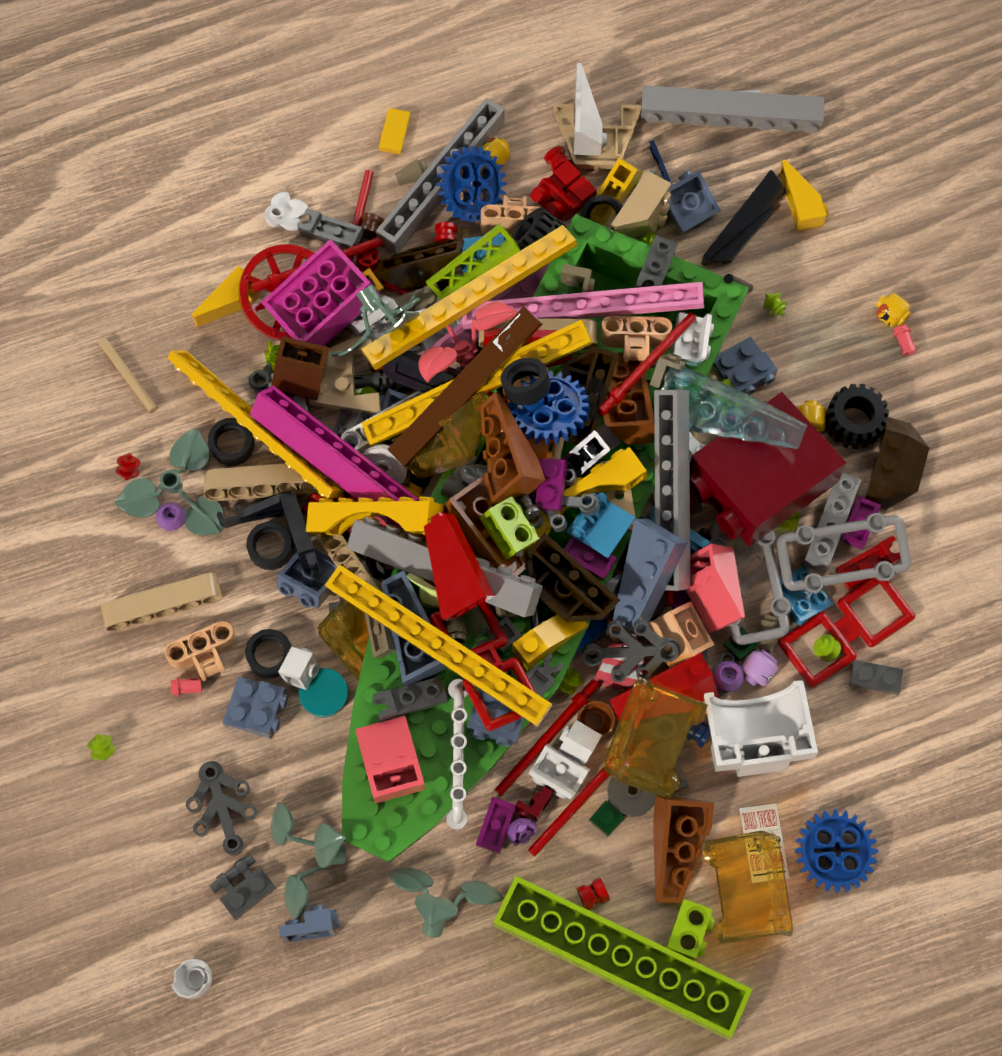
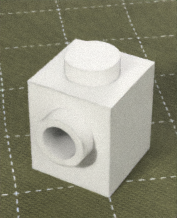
(299, 667)
(579, 742)

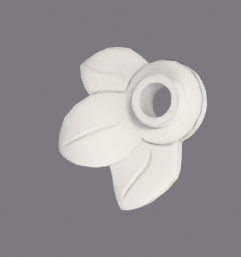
(287, 211)

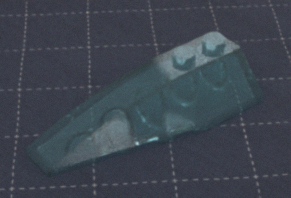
(732, 413)

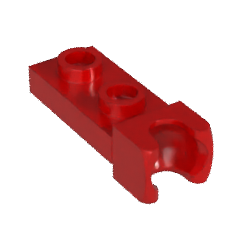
(869, 559)

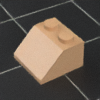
(685, 627)

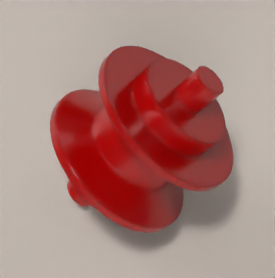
(128, 466)

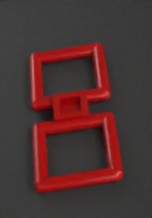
(845, 631)
(488, 652)

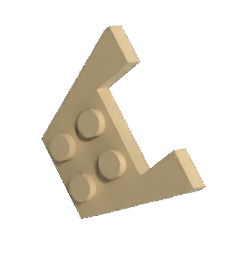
(617, 136)
(339, 383)

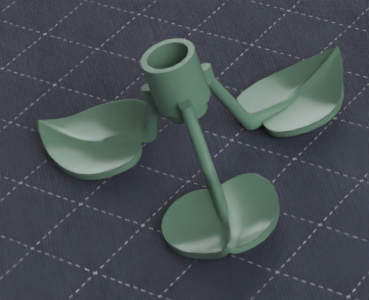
(372, 301)
(140, 495)
(328, 852)
(435, 909)

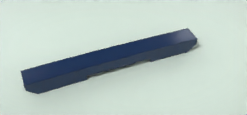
(656, 155)

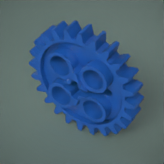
(453, 183)
(550, 409)
(834, 828)

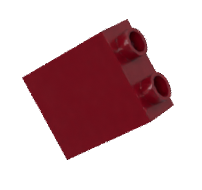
(762, 483)

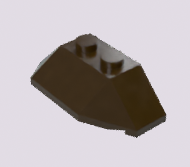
(417, 265)
(594, 373)
(897, 464)
(567, 585)

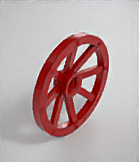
(248, 310)

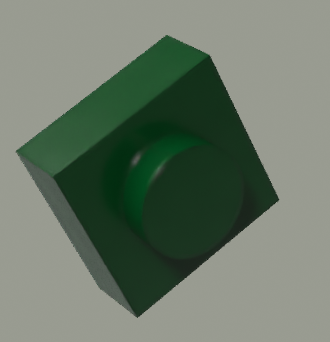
(737, 650)
(606, 818)

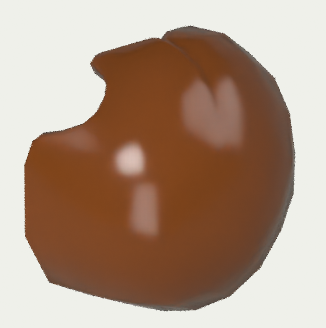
(597, 716)

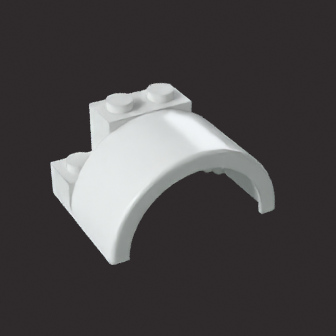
(761, 732)

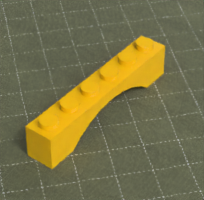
(617, 474)
(334, 518)

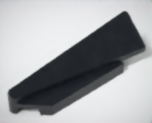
(746, 221)

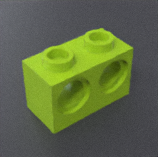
(504, 530)
(684, 928)

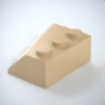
(645, 207)

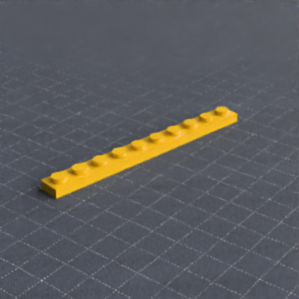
(470, 296)
(545, 349)
(241, 410)
(439, 645)

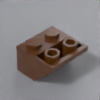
(300, 368)

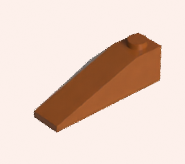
(633, 417)
(510, 458)
(467, 508)
(678, 838)

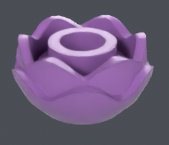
(174, 522)
(725, 683)
(521, 831)

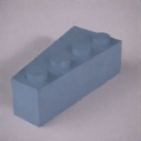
(647, 571)
(413, 662)

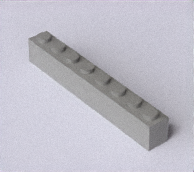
(732, 109)
(423, 195)
(673, 474)
(411, 554)

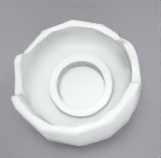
(192, 979)

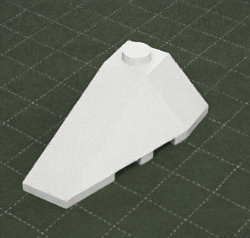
(588, 124)

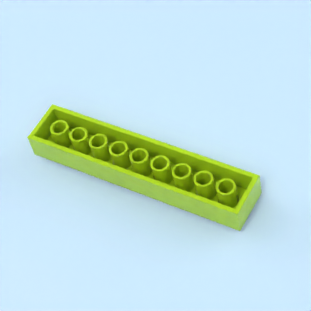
(622, 957)

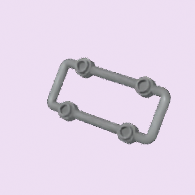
(814, 582)
(779, 606)

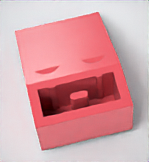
(715, 586)
(390, 759)

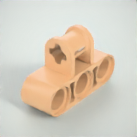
(508, 214)
(635, 345)
(207, 659)

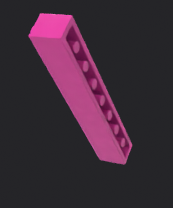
(325, 449)

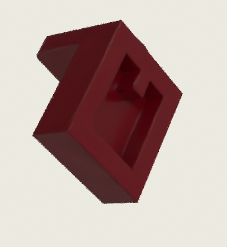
(539, 801)

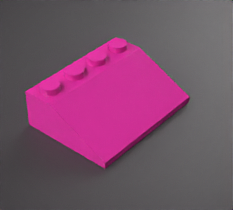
(319, 296)

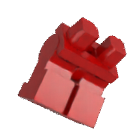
(563, 192)

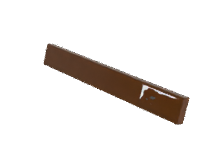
(465, 385)

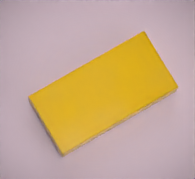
(394, 131)

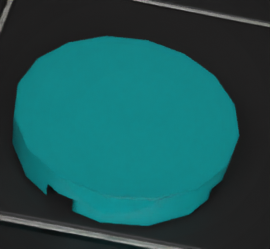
(325, 694)

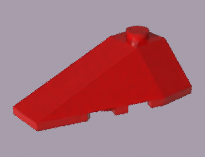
(688, 677)

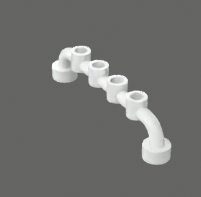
(457, 817)

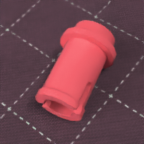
(904, 339)
(186, 686)

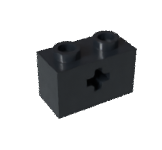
(591, 450)

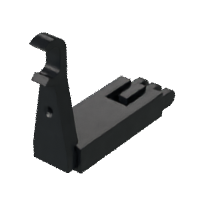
(406, 371)
(273, 507)

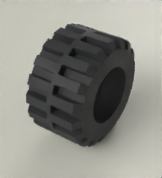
(534, 227)
(861, 399)

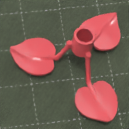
(439, 359)

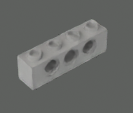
(834, 512)

